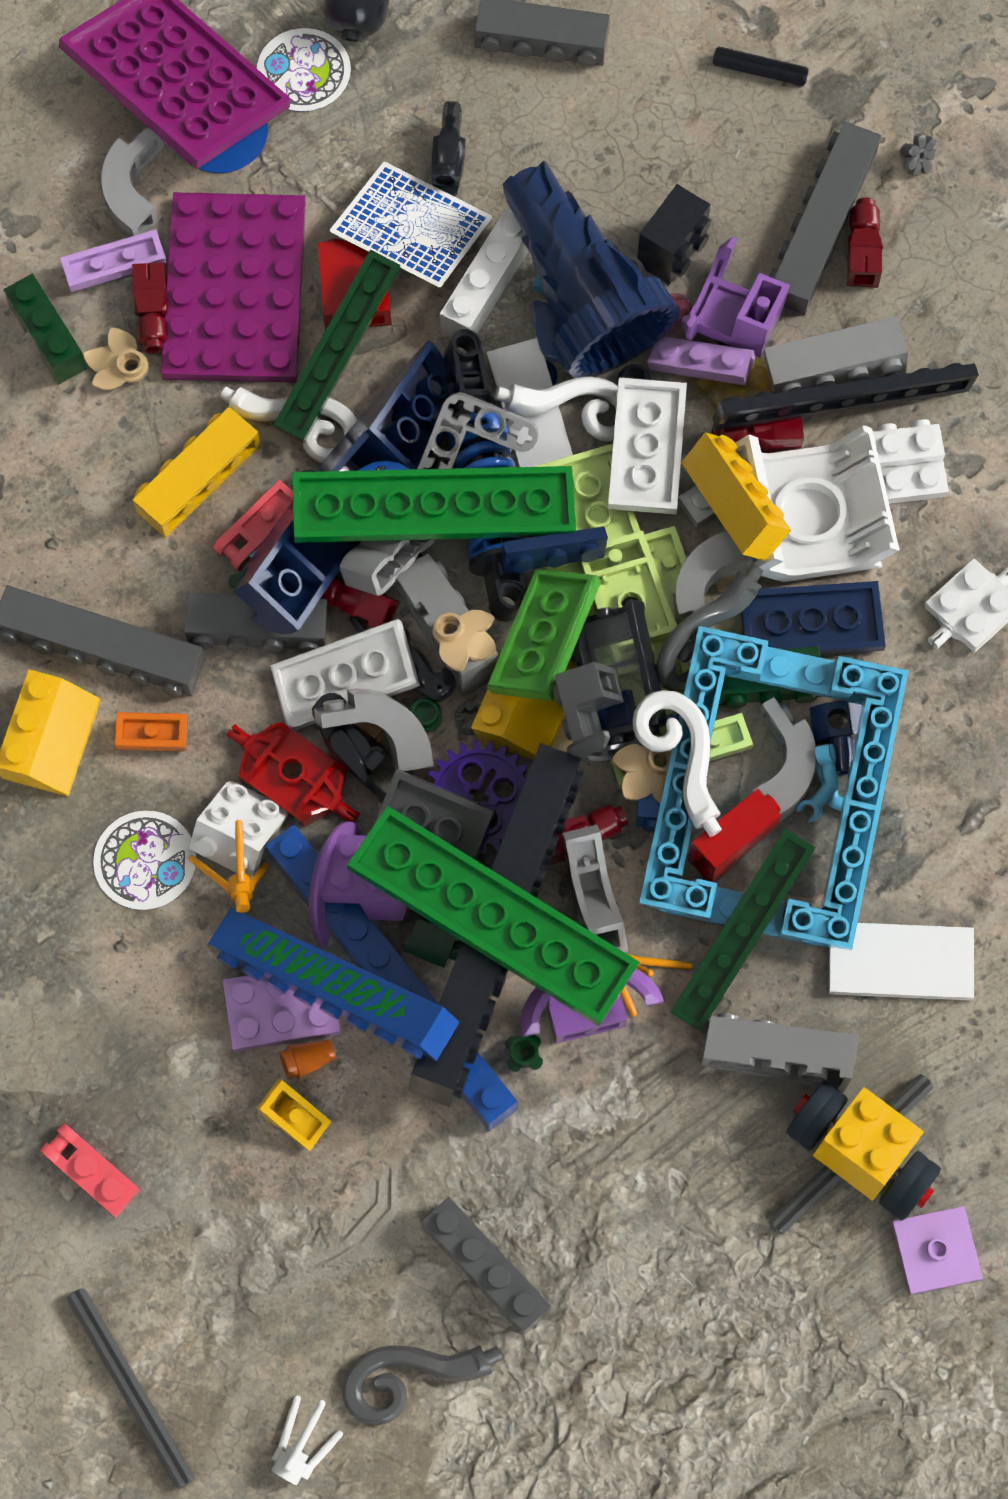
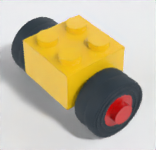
(866, 1146)

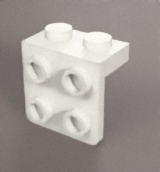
(215, 827)

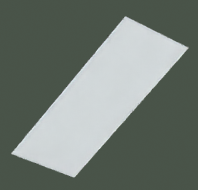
(526, 366)

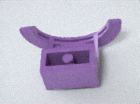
(735, 313)
(336, 884)
(569, 1025)

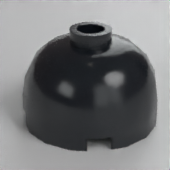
(355, 17)

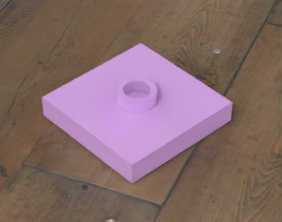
(937, 1250)

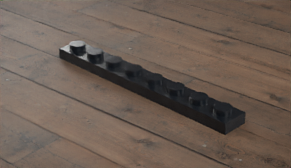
(844, 396)

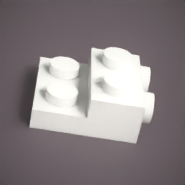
(912, 461)

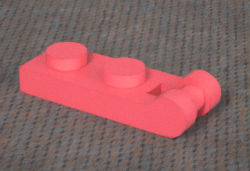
(254, 525)
(91, 1171)

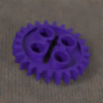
(486, 760)

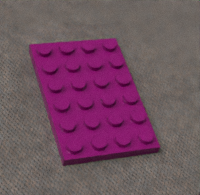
(175, 76)
(234, 287)

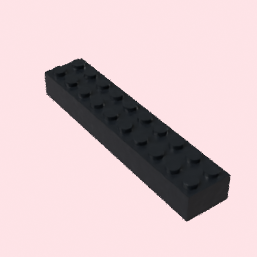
(475, 977)

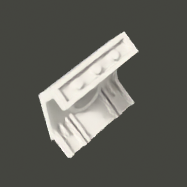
(830, 502)

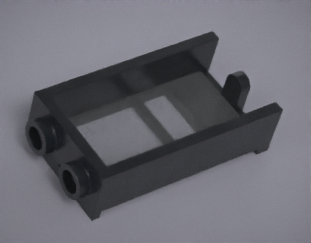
(623, 642)

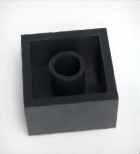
(674, 234)

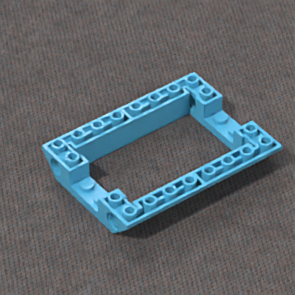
(851, 680)

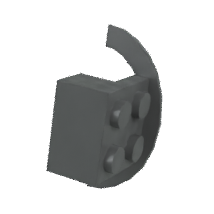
(581, 695)

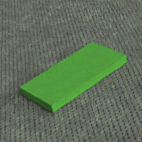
(543, 634)

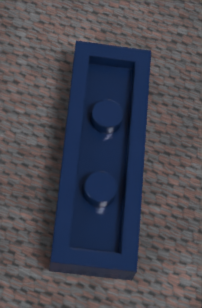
(553, 550)

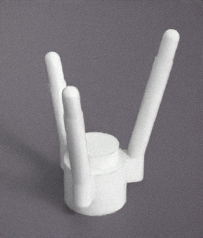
(291, 1463)

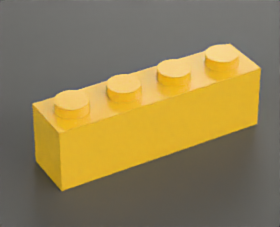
(196, 471)
(736, 496)

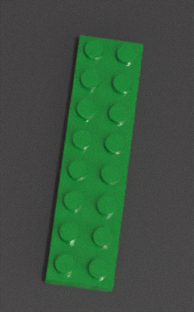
(433, 504)
(493, 915)

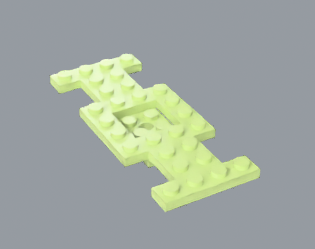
(637, 568)

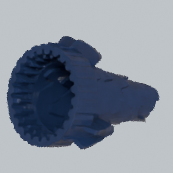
(596, 297)

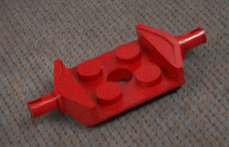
(308, 796)

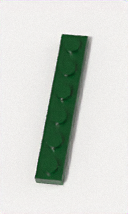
(337, 346)
(742, 929)

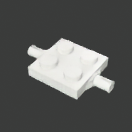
(970, 606)

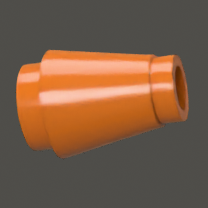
(305, 1058)

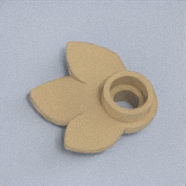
(112, 360)
(468, 640)
(641, 774)

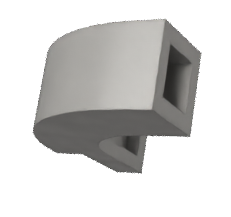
(122, 164)
(705, 565)
(404, 732)
(799, 757)
(592, 887)

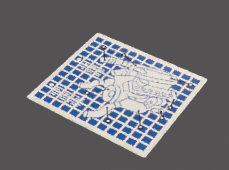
(411, 224)

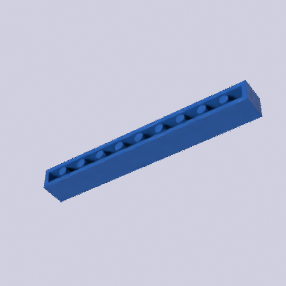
(374, 953)

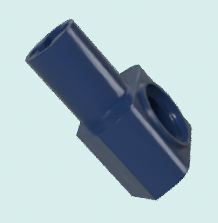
(840, 738)

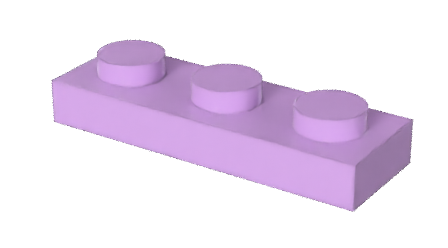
(111, 260)
(701, 360)

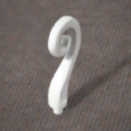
(533, 401)
(263, 410)
(696, 797)

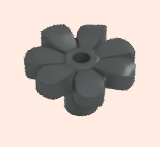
(918, 154)

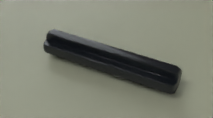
(760, 66)

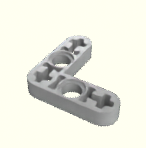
(460, 426)

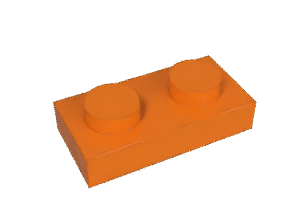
(151, 731)

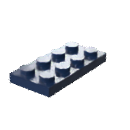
(828, 616)

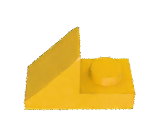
(293, 1115)

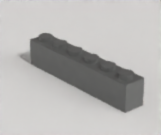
(825, 214)
(100, 641)

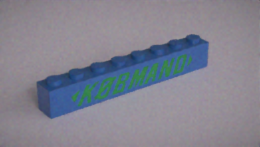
(334, 984)

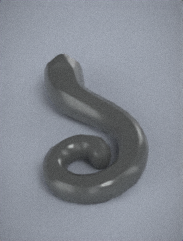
(676, 646)
(459, 1368)

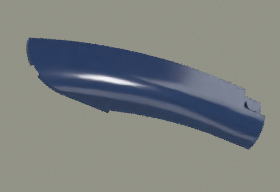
(290, 577)

